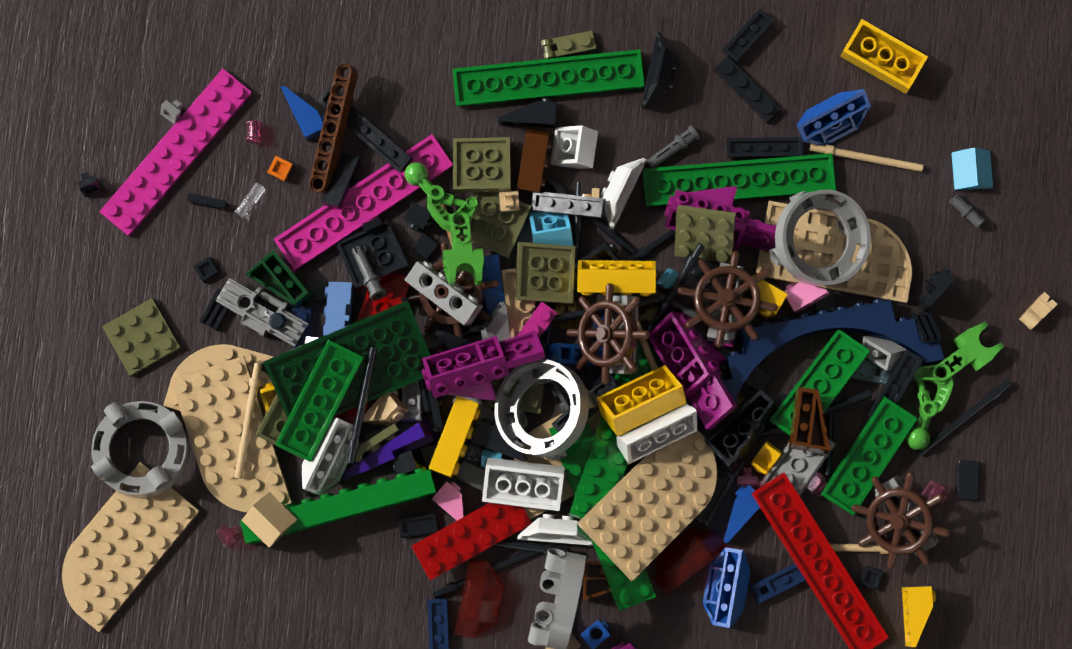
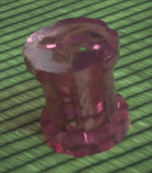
(256, 137)

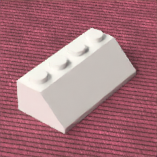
(658, 433)
(523, 484)

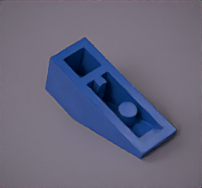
(305, 114)
(490, 272)
(567, 354)
(742, 510)

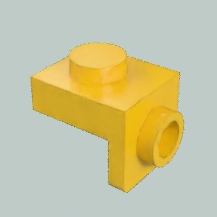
(268, 394)
(765, 458)

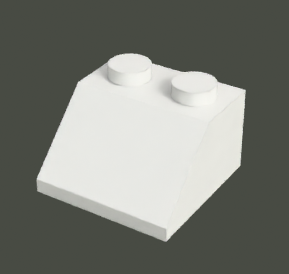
(574, 147)

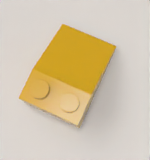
(916, 610)

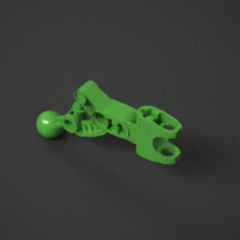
(462, 255)
(970, 352)

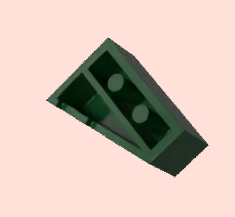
(280, 278)

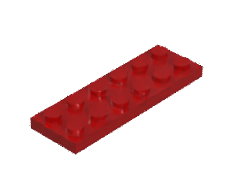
(469, 537)

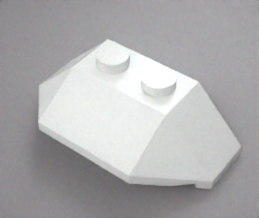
(620, 188)
(329, 459)
(556, 531)

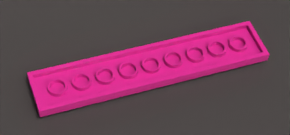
(175, 152)
(361, 204)

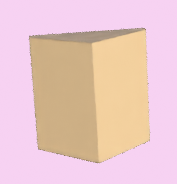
(269, 519)

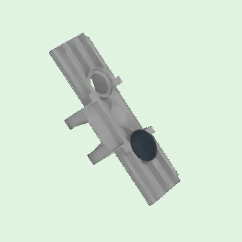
(259, 318)

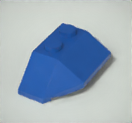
(834, 117)
(726, 587)

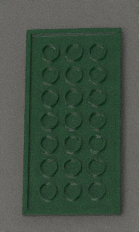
(396, 362)

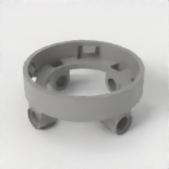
(851, 222)
(512, 421)
(157, 479)
(567, 574)

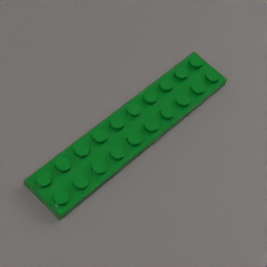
(548, 78)
(752, 178)
(605, 461)
(625, 592)

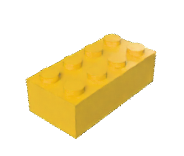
(884, 56)
(625, 276)
(641, 400)
(454, 436)

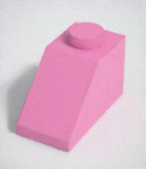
(804, 295)
(450, 500)

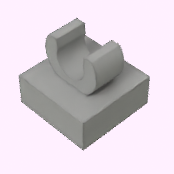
(171, 111)

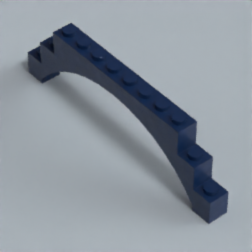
(870, 319)

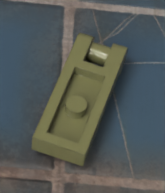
(569, 45)
(374, 443)

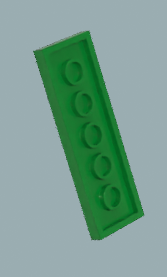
(827, 374)
(319, 400)
(868, 455)

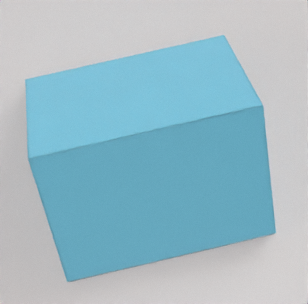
(972, 169)

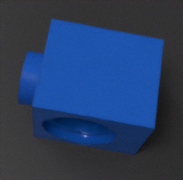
(586, 634)

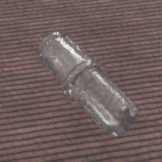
(250, 200)

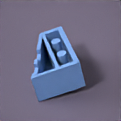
(339, 306)

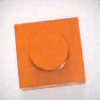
(280, 168)

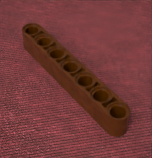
(330, 119)

